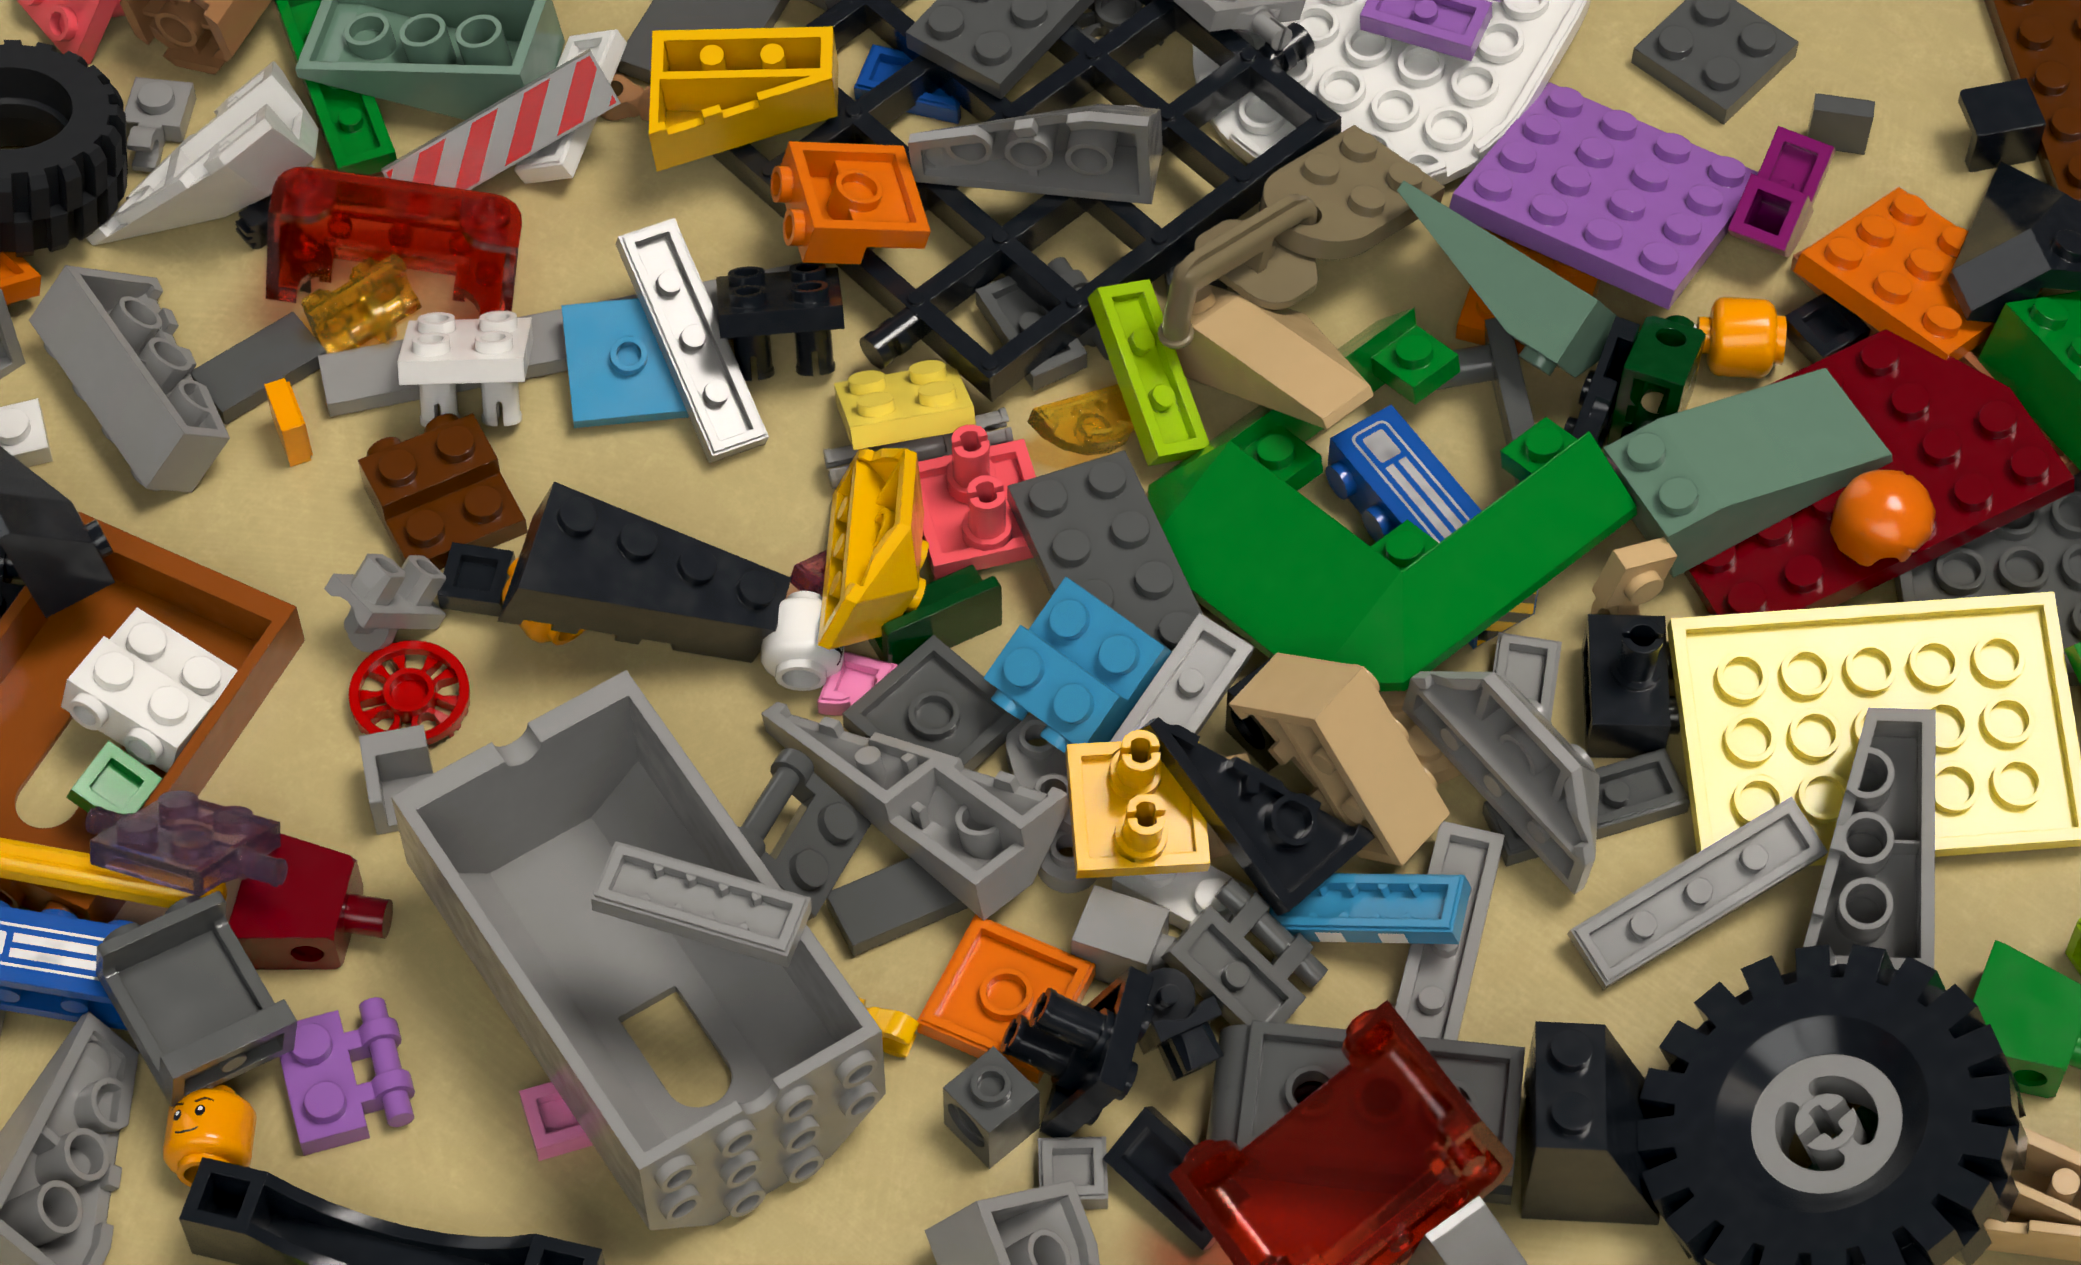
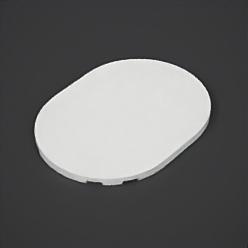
(1408, 97)

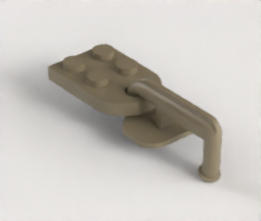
(1314, 208)

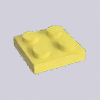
(903, 404)

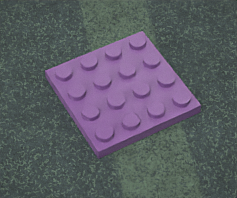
(1605, 194)

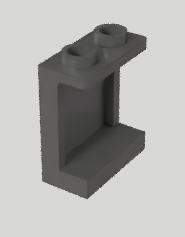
(192, 997)

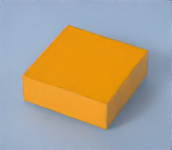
(289, 421)

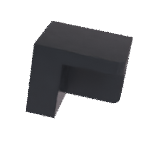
(2002, 123)

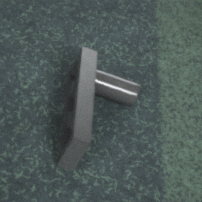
(1497, 363)

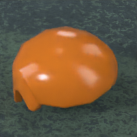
(1882, 517)

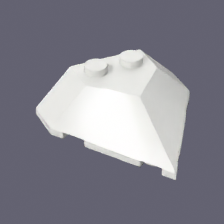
(224, 164)

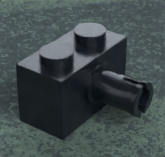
(1627, 686)

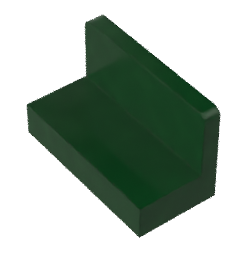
(950, 609)

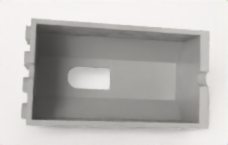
(511, 863)

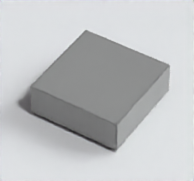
(1079, 1161)

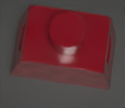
(309, 915)

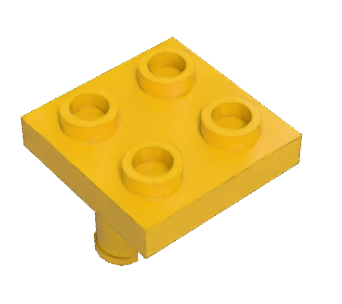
(1131, 811)

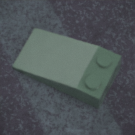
(432, 52)
(1743, 463)

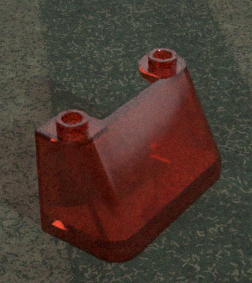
(432, 228)
(1354, 1164)

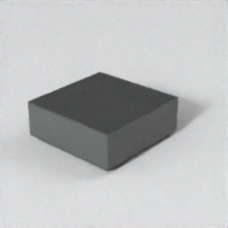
(1841, 122)

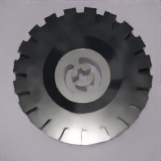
(1790, 1063)

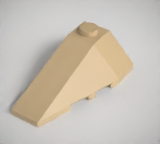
(1270, 359)

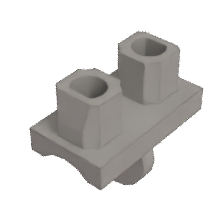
(388, 599)

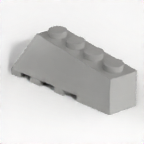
(132, 373)

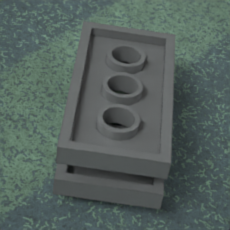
(1280, 1064)

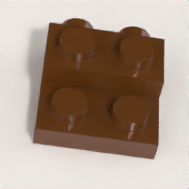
(441, 490)

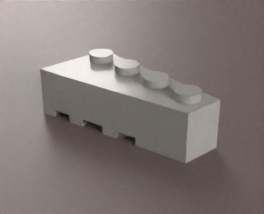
(1883, 846)

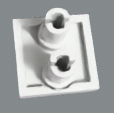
(461, 351)

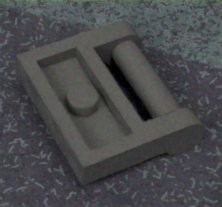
(818, 836)

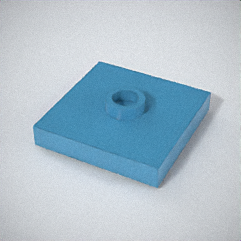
(616, 366)

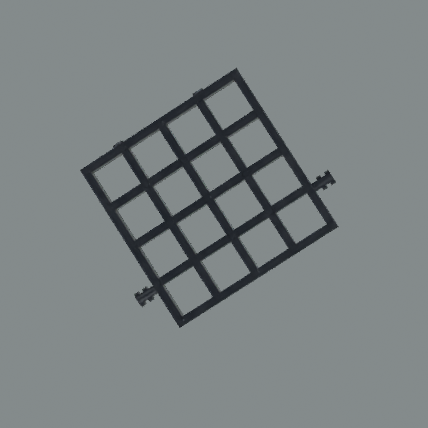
(1009, 248)

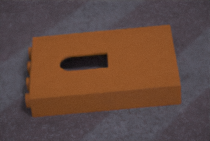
(40, 653)

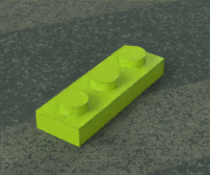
(1148, 372)

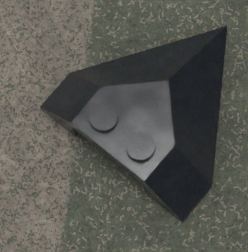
(2017, 244)

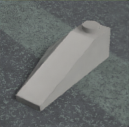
(1018, 1229)

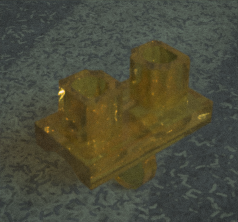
(363, 306)

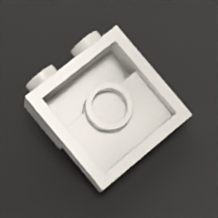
(146, 689)

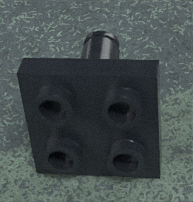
(791, 301)
(1083, 1048)

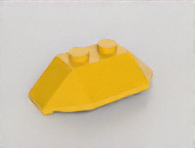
(873, 547)

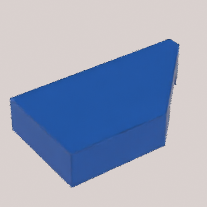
(883, 63)

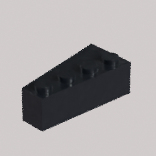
(639, 580)

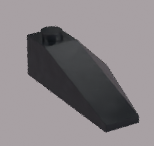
(48, 540)

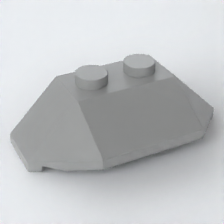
(1514, 762)

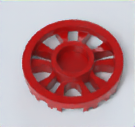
(410, 692)

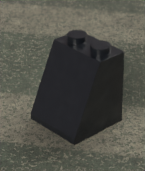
(1582, 1129)

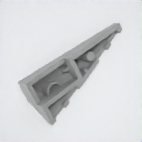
(961, 826)

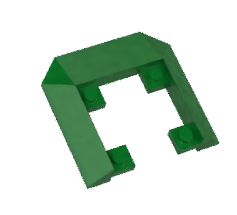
(1407, 603)

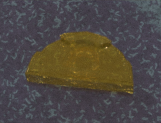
(1085, 423)

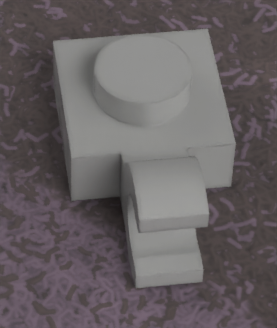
(156, 114)

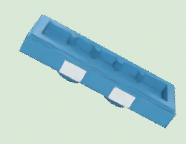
(1382, 909)

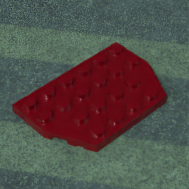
(1946, 429)

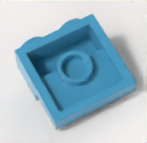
(1076, 668)

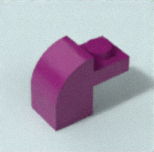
(1781, 196)

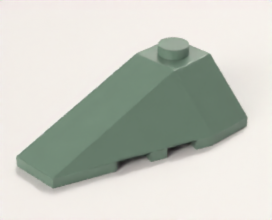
(1532, 303)

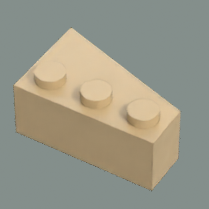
(1348, 748)
(2048, 1205)

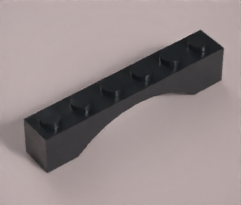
(263, 1220)

